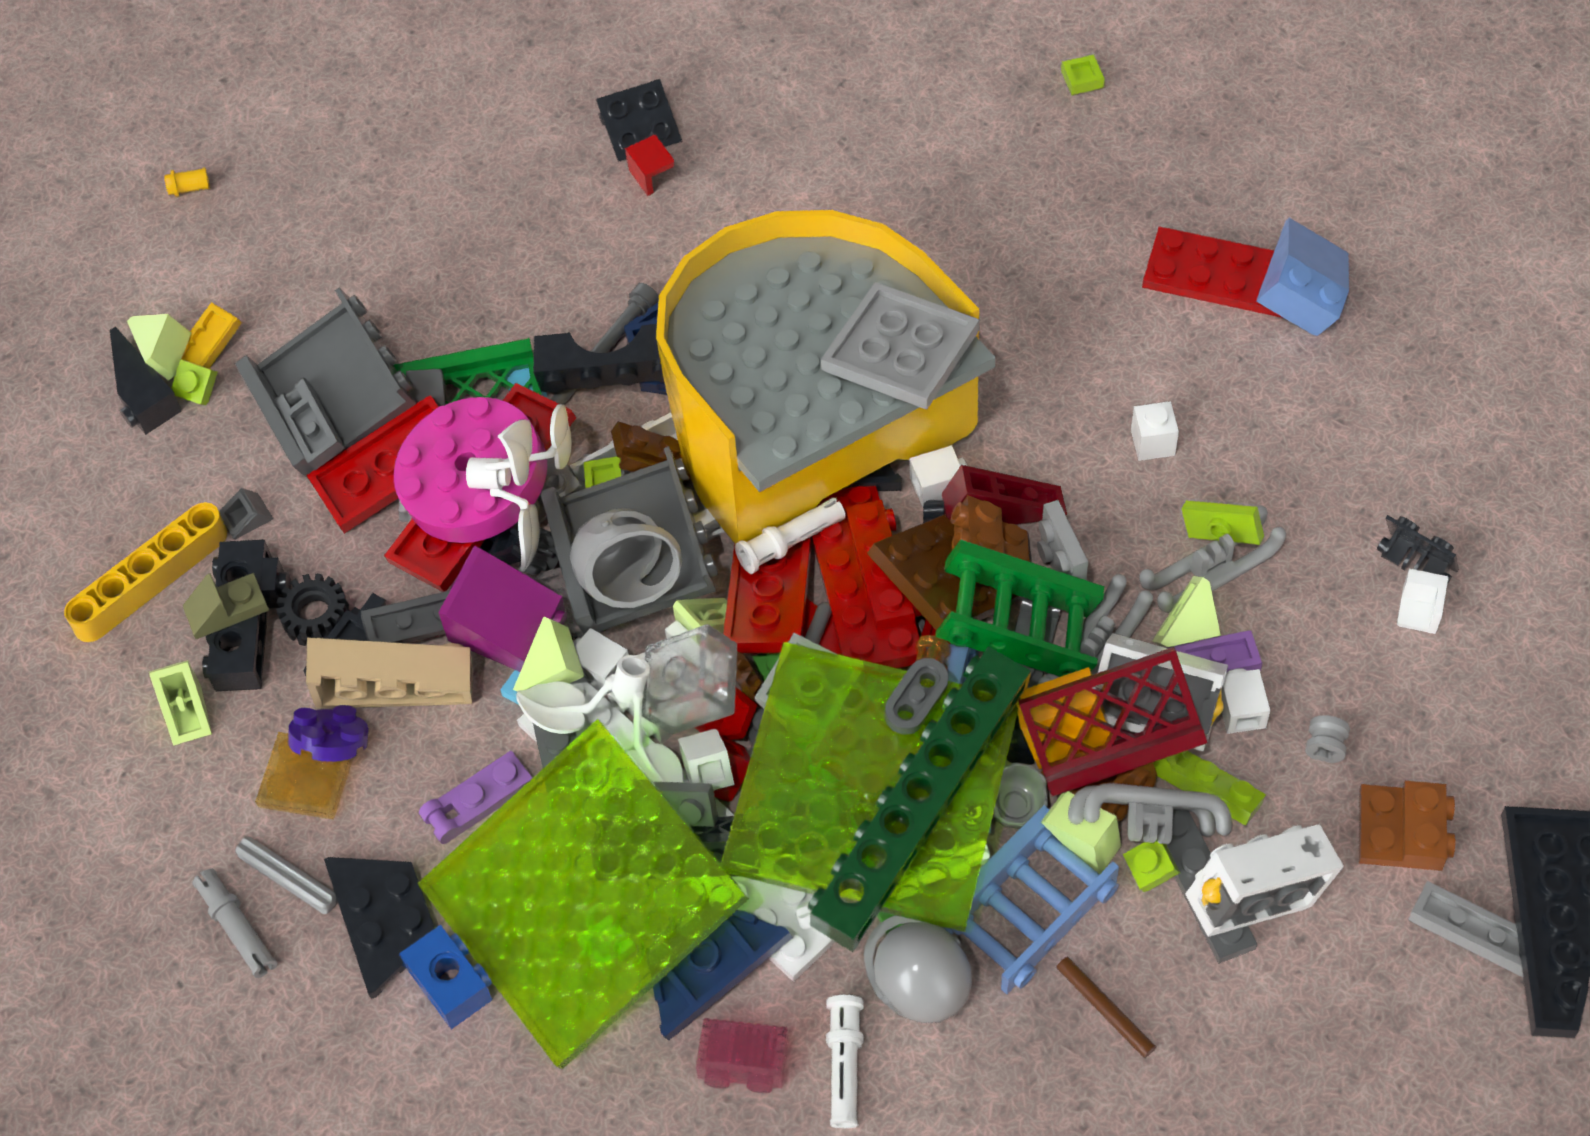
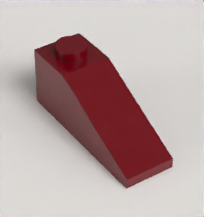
(1018, 497)

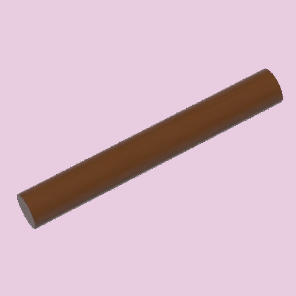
(1106, 1007)

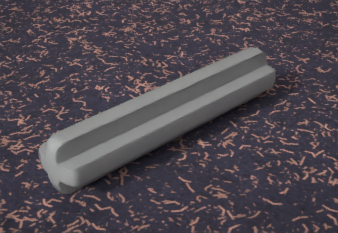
(286, 875)

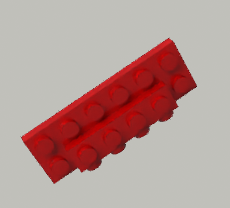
(441, 561)
(867, 608)

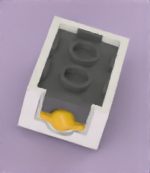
(1202, 676)
(1263, 879)

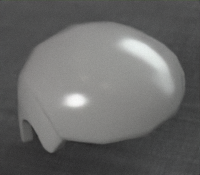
(1020, 795)

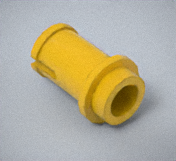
(186, 181)

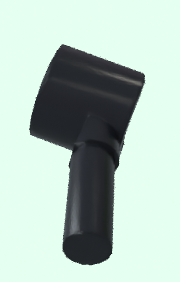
(933, 509)

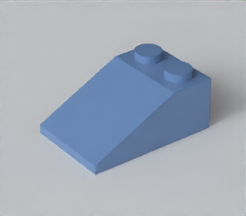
(1306, 279)

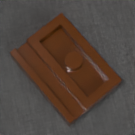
(641, 447)

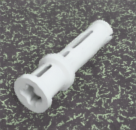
(776, 541)
(844, 1041)

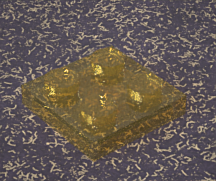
(301, 784)

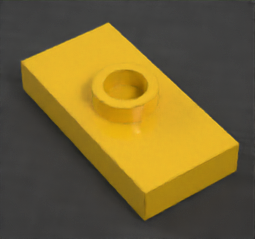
(210, 335)

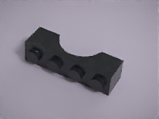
(566, 366)

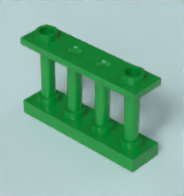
(1028, 580)

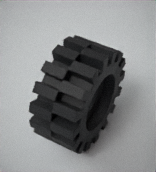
(307, 592)

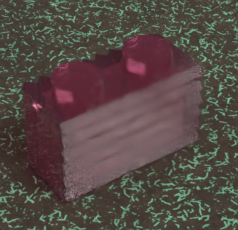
(742, 1055)

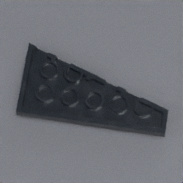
(1552, 912)

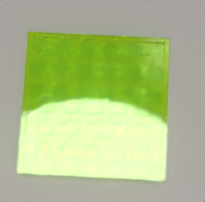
(821, 770)
(582, 893)

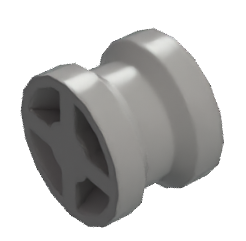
(1327, 739)

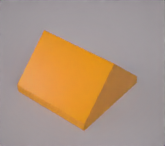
(1069, 724)

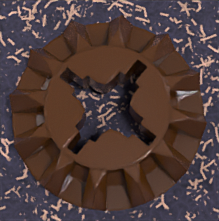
(747, 678)

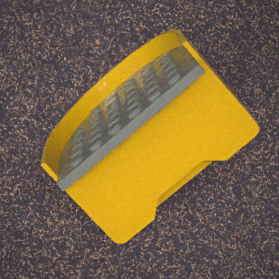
(745, 374)

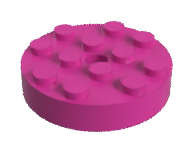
(434, 466)

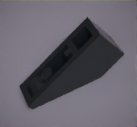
(142, 391)

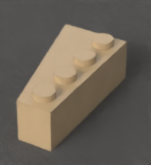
(387, 673)

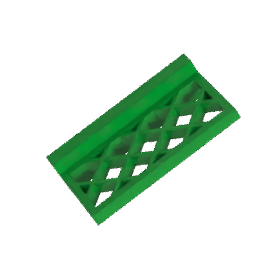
(478, 364)

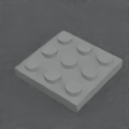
(900, 345)

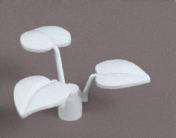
(496, 472)
(561, 706)

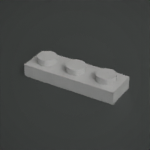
(1468, 926)

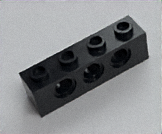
(243, 666)

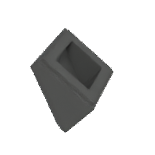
(428, 383)
(244, 513)

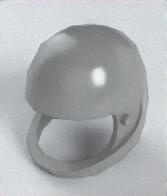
(617, 552)
(918, 970)

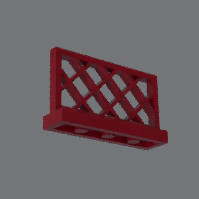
(1119, 754)

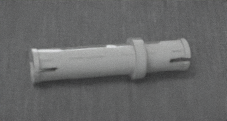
(226, 910)

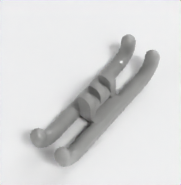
(1212, 563)
(1099, 627)
(1151, 809)

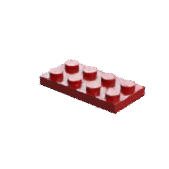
(1208, 269)
(362, 476)
(769, 603)

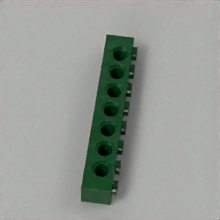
(849, 922)

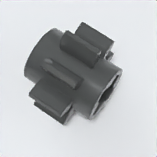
(545, 556)

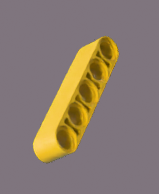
(129, 578)

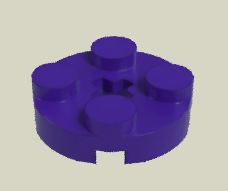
(328, 733)

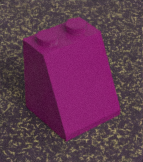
(497, 609)

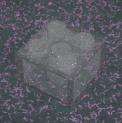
(690, 679)

